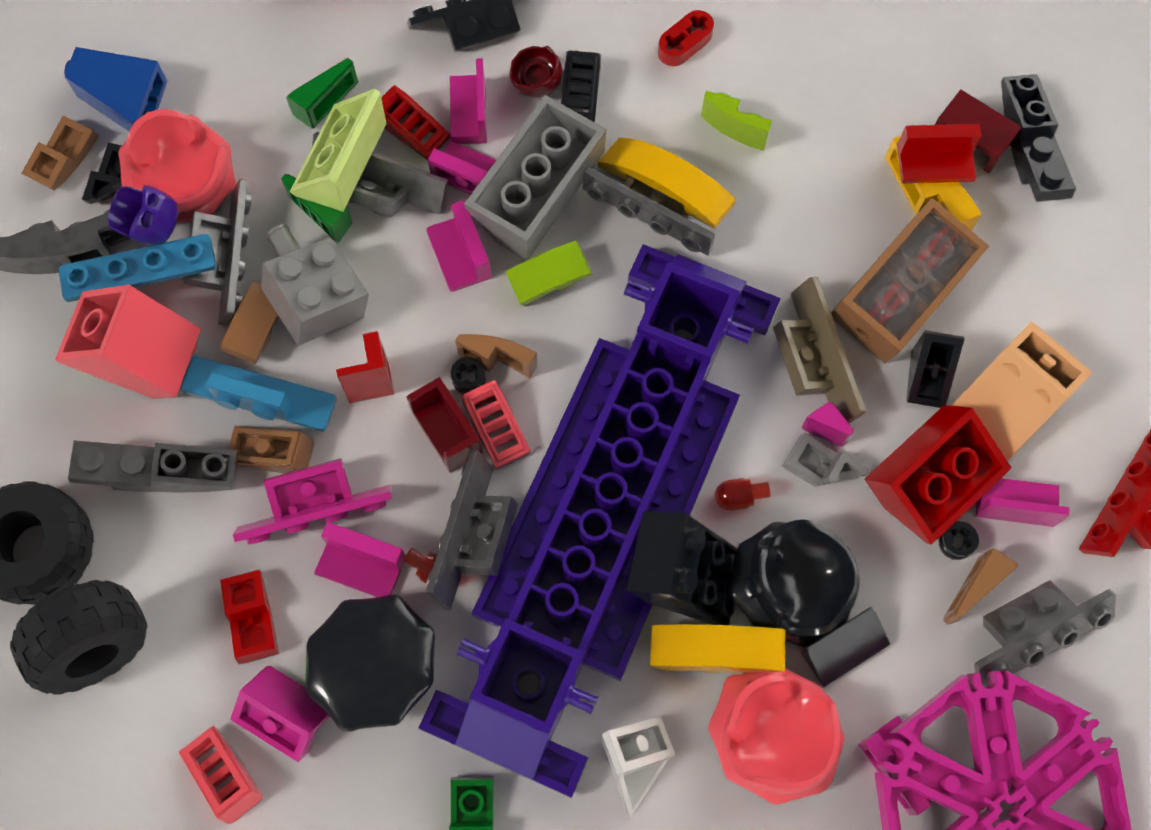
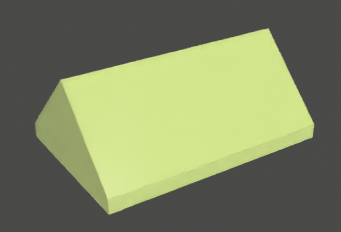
(341, 151)

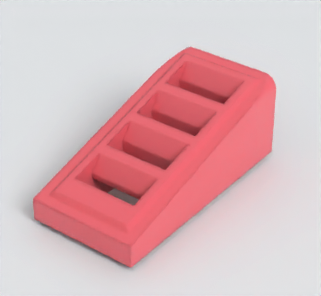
(481, 396)
(236, 796)

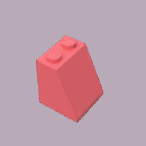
(129, 341)

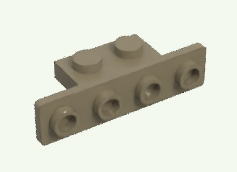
(816, 353)

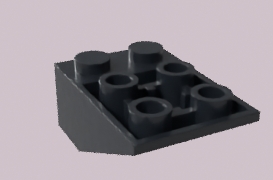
(683, 567)

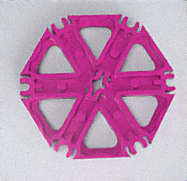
(998, 761)

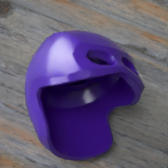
(143, 215)

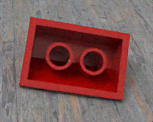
(939, 472)

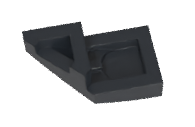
(108, 178)

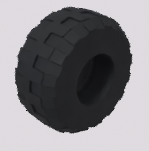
(64, 547)
(78, 637)

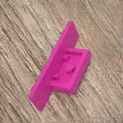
(309, 496)

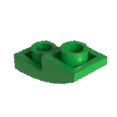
(472, 803)

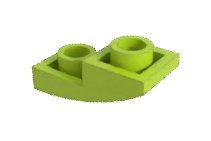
(722, 113)
(548, 271)

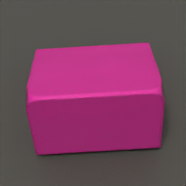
(828, 424)

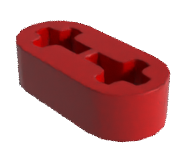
(681, 34)

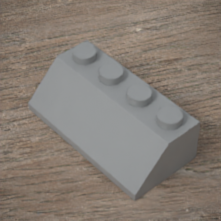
(536, 176)

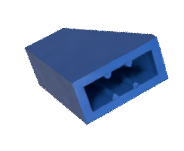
(116, 84)

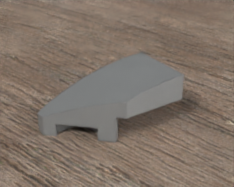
(821, 465)

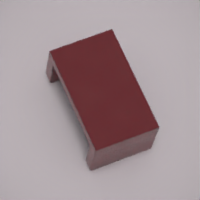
(996, 130)
(444, 423)

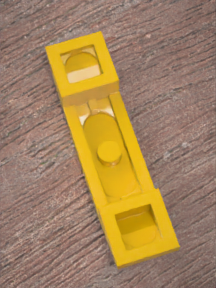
(670, 175)

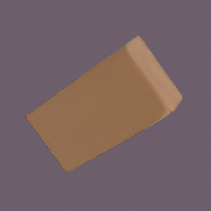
(271, 449)
(984, 576)

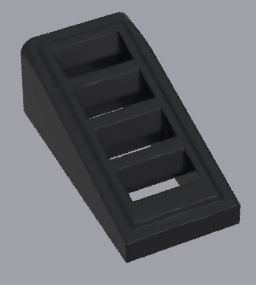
(581, 67)

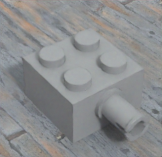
(311, 286)

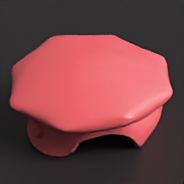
(180, 159)
(777, 735)

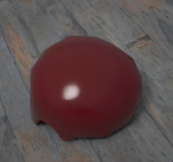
(536, 71)

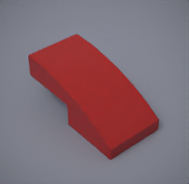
(249, 616)

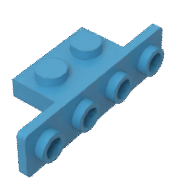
(138, 266)
(258, 393)

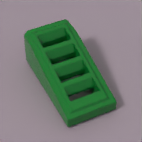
(317, 96)
(330, 220)

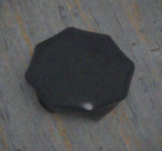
(795, 580)
(370, 662)

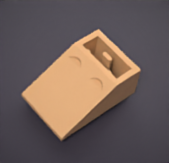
(1023, 388)

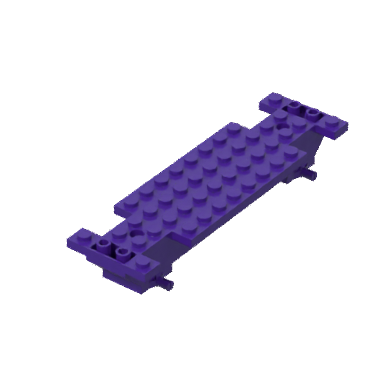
(626, 445)

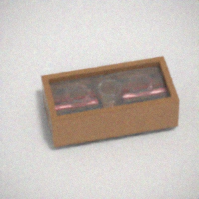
(909, 281)

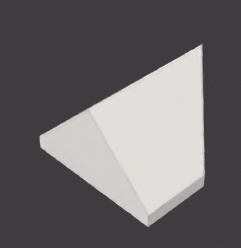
(637, 758)

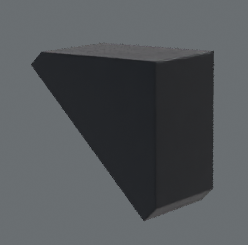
(933, 368)

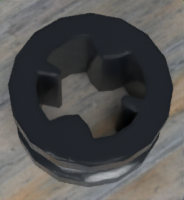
(469, 364)
(971, 541)

